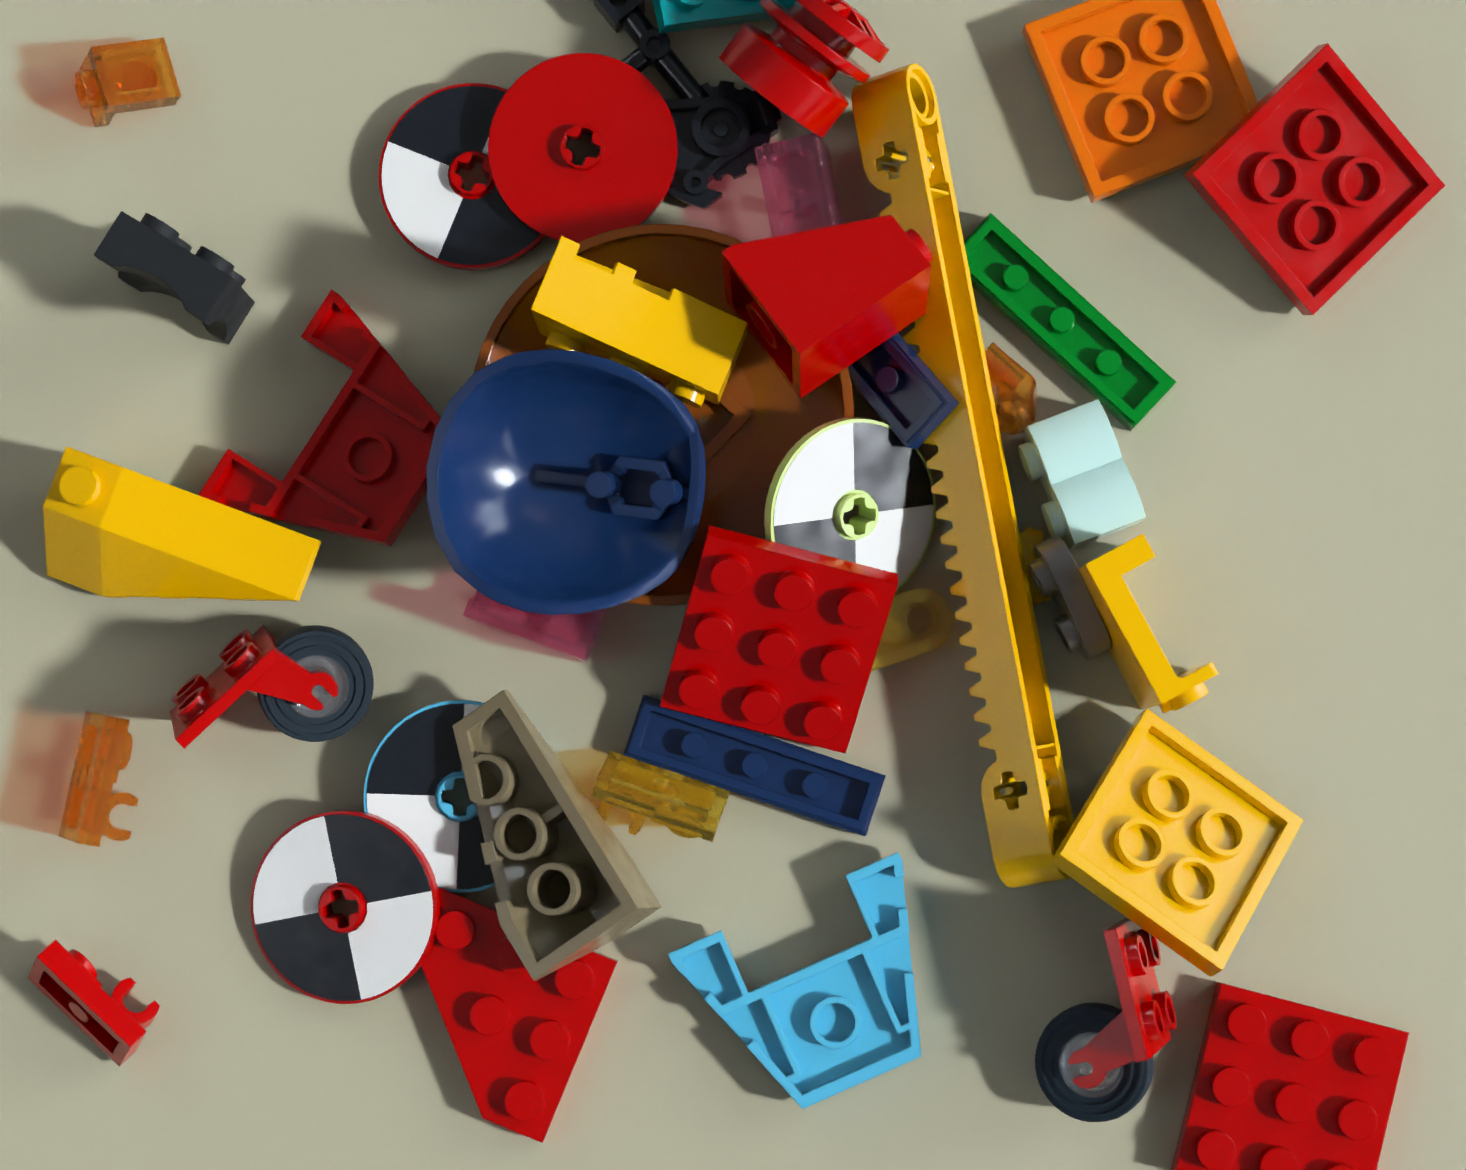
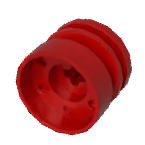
(803, 56)

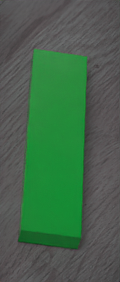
(1063, 323)

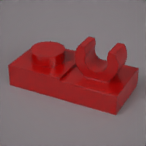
(73, 987)

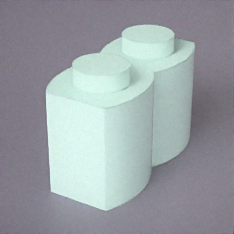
(1082, 475)

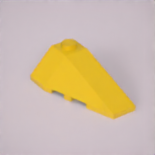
(151, 539)

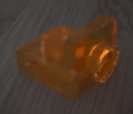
(126, 79)

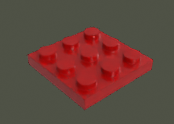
(1314, 180)
(778, 639)
(1288, 1087)

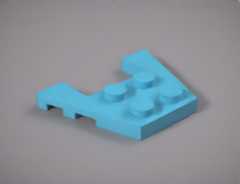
(833, 1017)

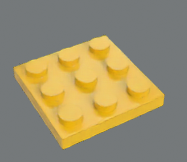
(1177, 842)

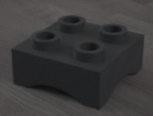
(159, 261)

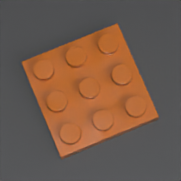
(1139, 86)

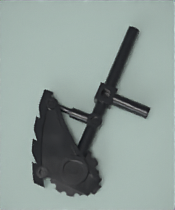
(712, 124)

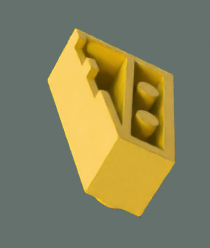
(638, 325)

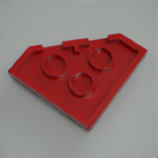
(507, 1030)

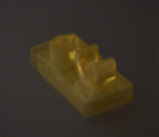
(669, 798)

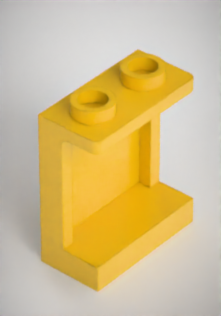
(1131, 638)

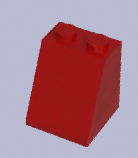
(827, 294)

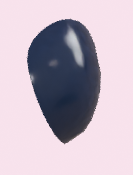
(564, 482)

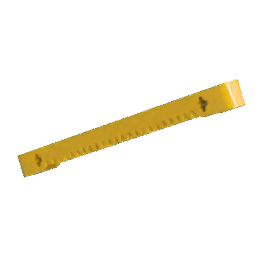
(899, 130)

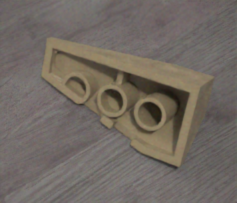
(552, 856)

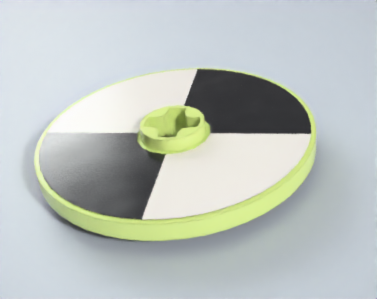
(846, 466)

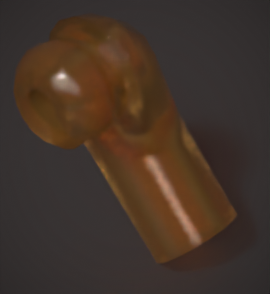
(1015, 391)

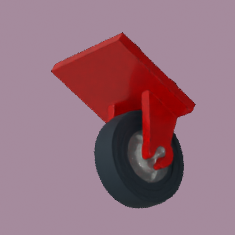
(307, 683)
(1100, 1058)

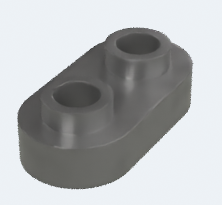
(1058, 575)

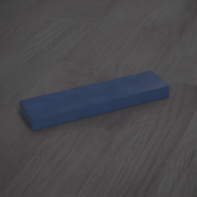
(755, 766)

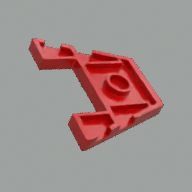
(365, 457)

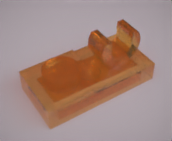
(101, 753)

